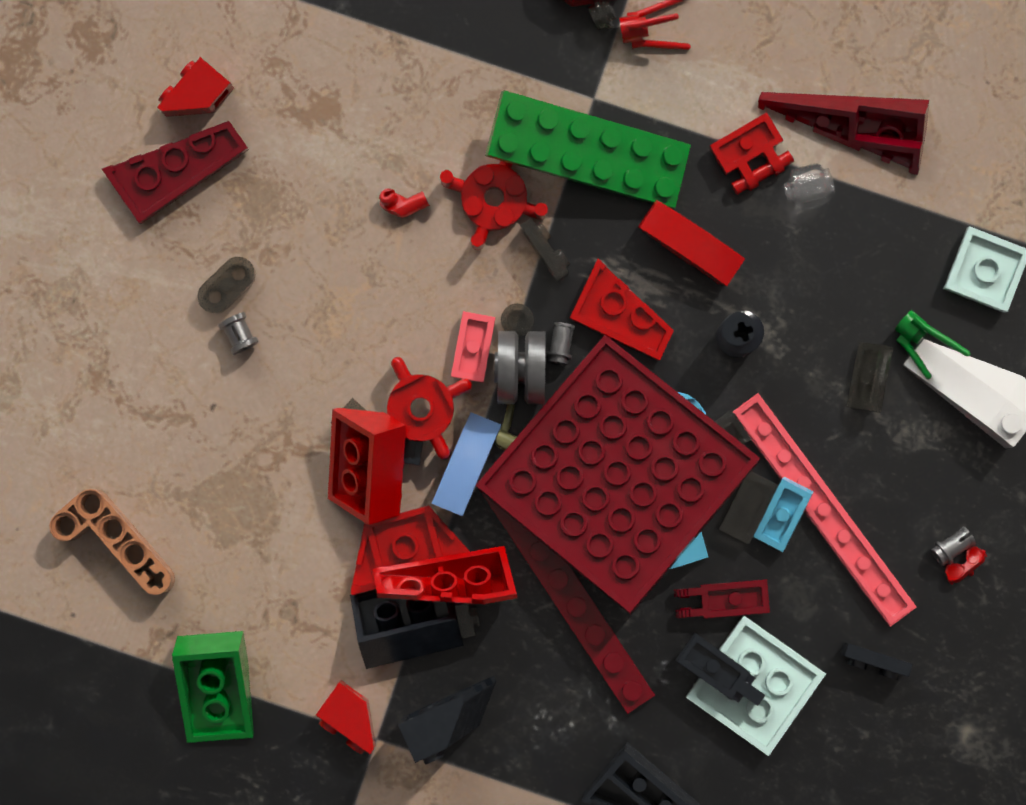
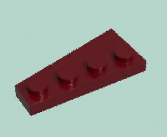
(164, 175)

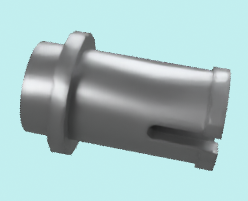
(560, 344)
(951, 547)

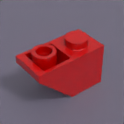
(197, 92)
(350, 715)

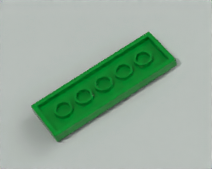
(587, 149)

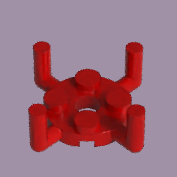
(489, 217)
(441, 405)

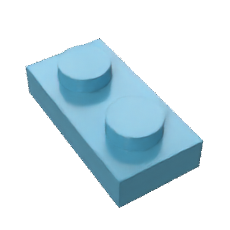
(783, 514)

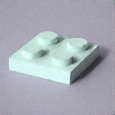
(986, 269)

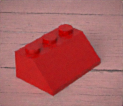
(366, 463)

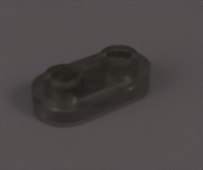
(224, 282)

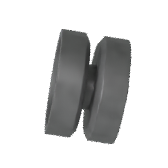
(520, 367)

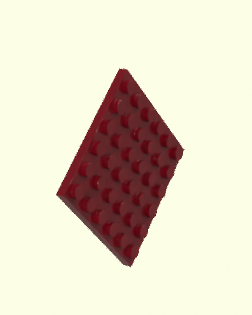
(618, 474)

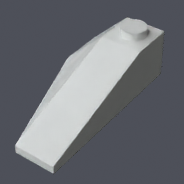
(977, 389)

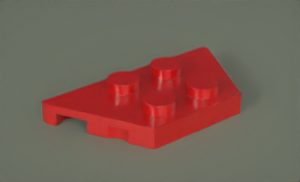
(400, 540)

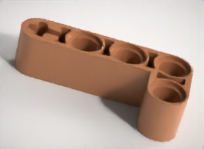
(120, 546)

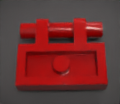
(745, 145)

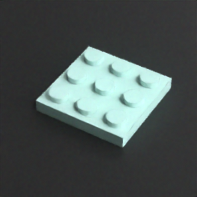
(779, 674)

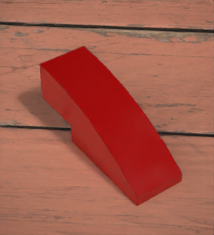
(691, 243)

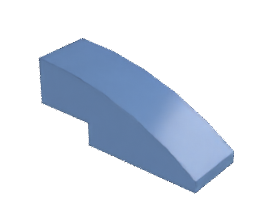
(466, 464)

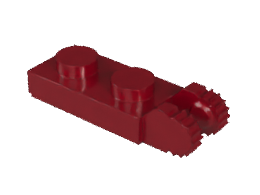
(727, 599)

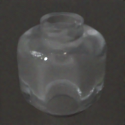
(809, 186)

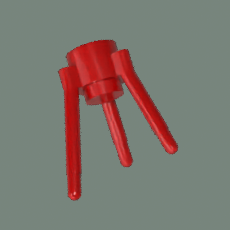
(635, 27)

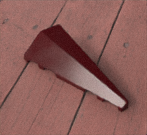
(880, 125)

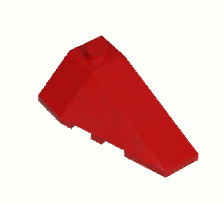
(458, 578)

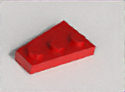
(619, 314)

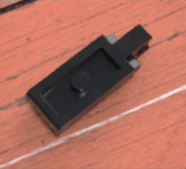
(719, 670)

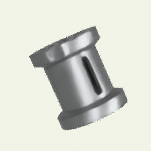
(238, 333)

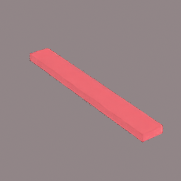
(825, 511)

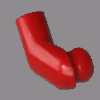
(402, 206)

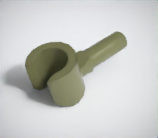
(505, 438)

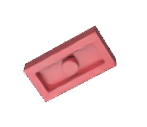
(473, 347)

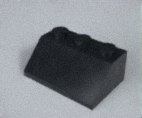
(402, 628)

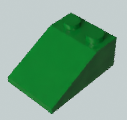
(213, 686)

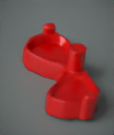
(957, 572)

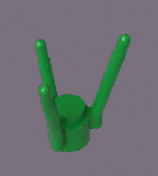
(914, 329)

